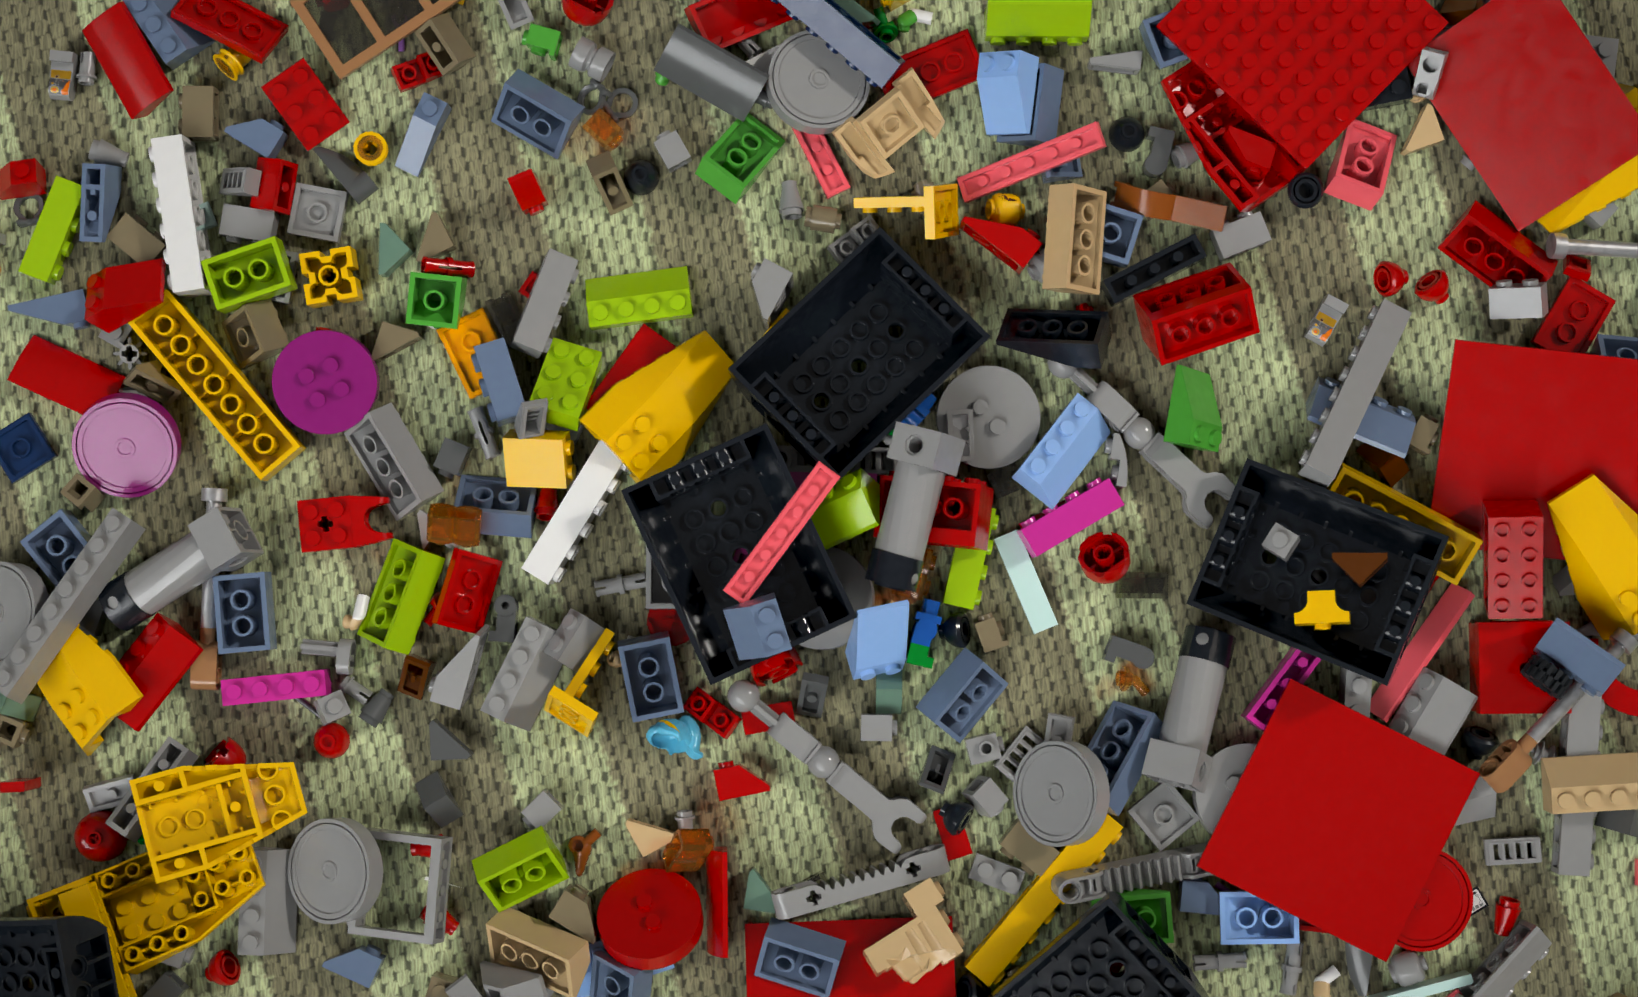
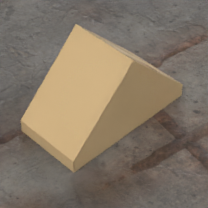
(1424, 133)
(648, 836)

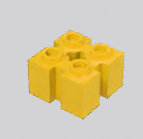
(319, 268)

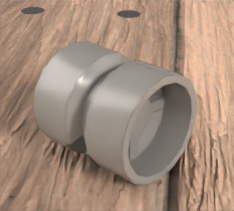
(594, 60)

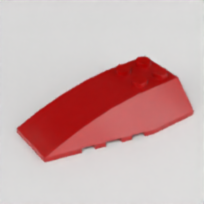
(1205, 117)

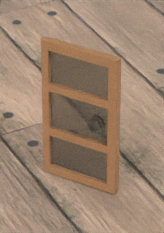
(361, 30)

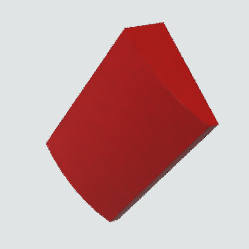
(734, 20)
(128, 61)
(63, 375)
(717, 902)

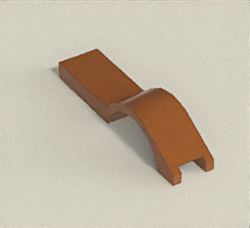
(1170, 207)

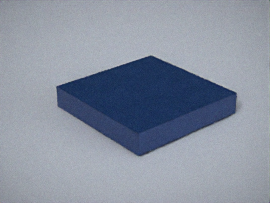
(24, 448)

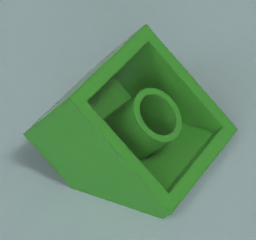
(435, 300)

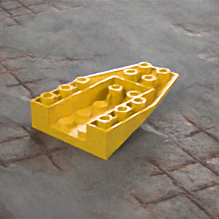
(177, 913)

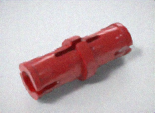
(464, 268)

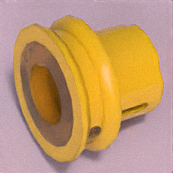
(231, 62)
(362, 145)

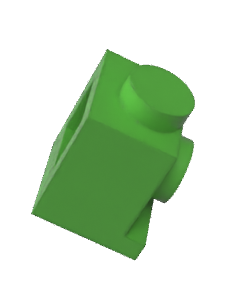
(543, 41)

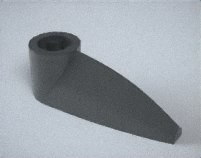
(348, 173)
(1359, 968)

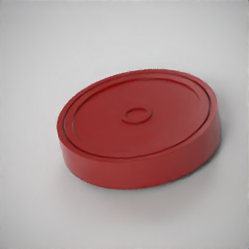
(1440, 908)
(650, 919)

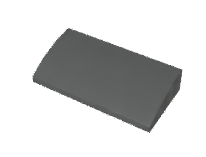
(711, 72)

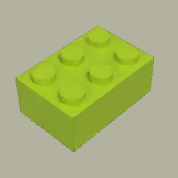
(249, 274)
(567, 382)
(520, 869)

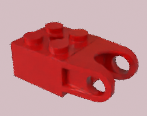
(349, 521)

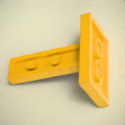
(937, 203)
(563, 703)

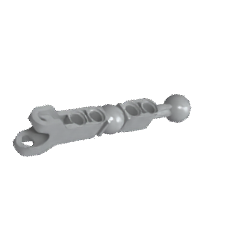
(1141, 435)
(825, 764)

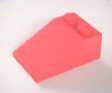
(1361, 165)

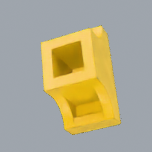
(1321, 611)

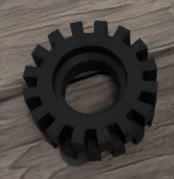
(1546, 676)

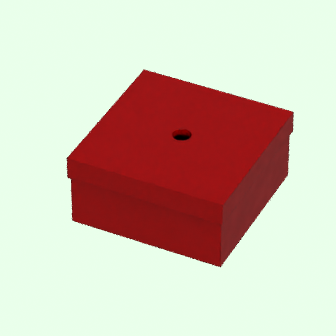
(1495, 661)

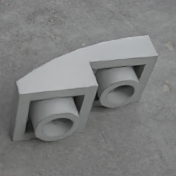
(852, 239)
(1116, 452)

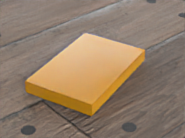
(460, 343)

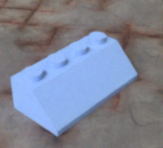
(1063, 451)

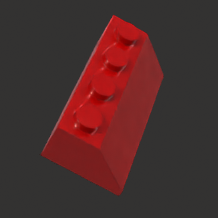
(1495, 249)
(156, 665)

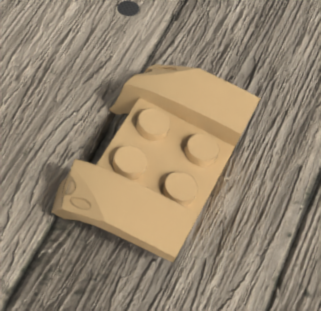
(889, 125)

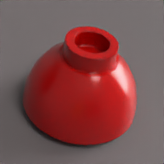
(1389, 278)
(1433, 286)
(331, 740)
(223, 968)

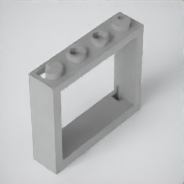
(436, 895)

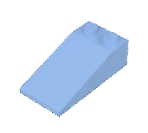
(878, 640)

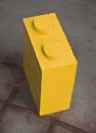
(539, 460)

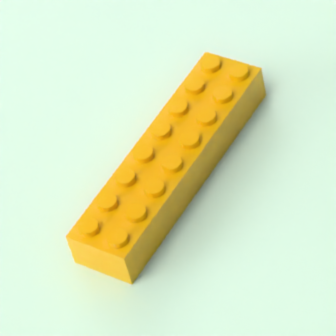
(218, 386)

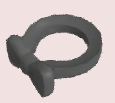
(602, 96)
(616, 116)
(22, 222)

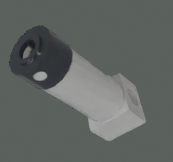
(912, 501)
(216, 544)
(1182, 746)

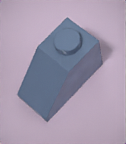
(260, 136)
(1197, 897)
(357, 964)

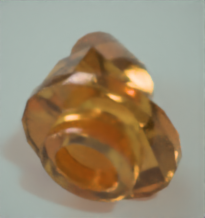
(1125, 679)

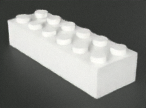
(178, 202)
(575, 515)

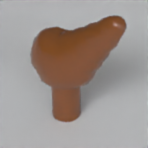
(582, 848)

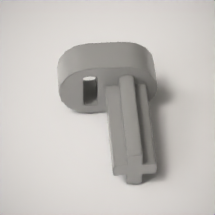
(343, 651)

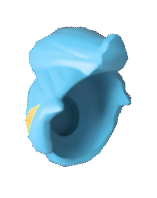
(677, 736)

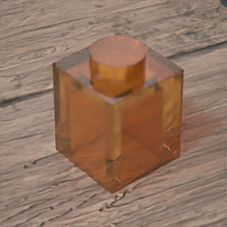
(604, 130)

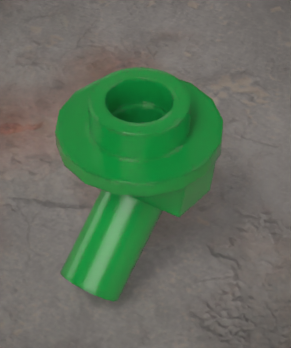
(886, 30)

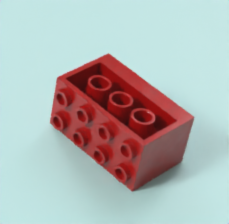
(1196, 313)
(950, 527)
(1512, 559)

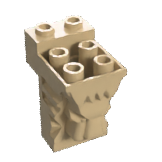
(919, 943)

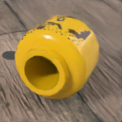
(1005, 209)

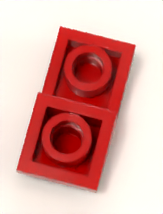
(415, 72)
(712, 713)

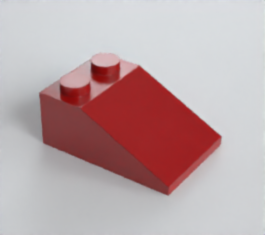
(1007, 242)
(124, 293)

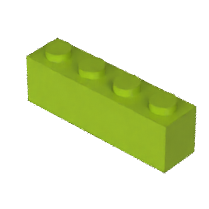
(54, 232)
(966, 572)

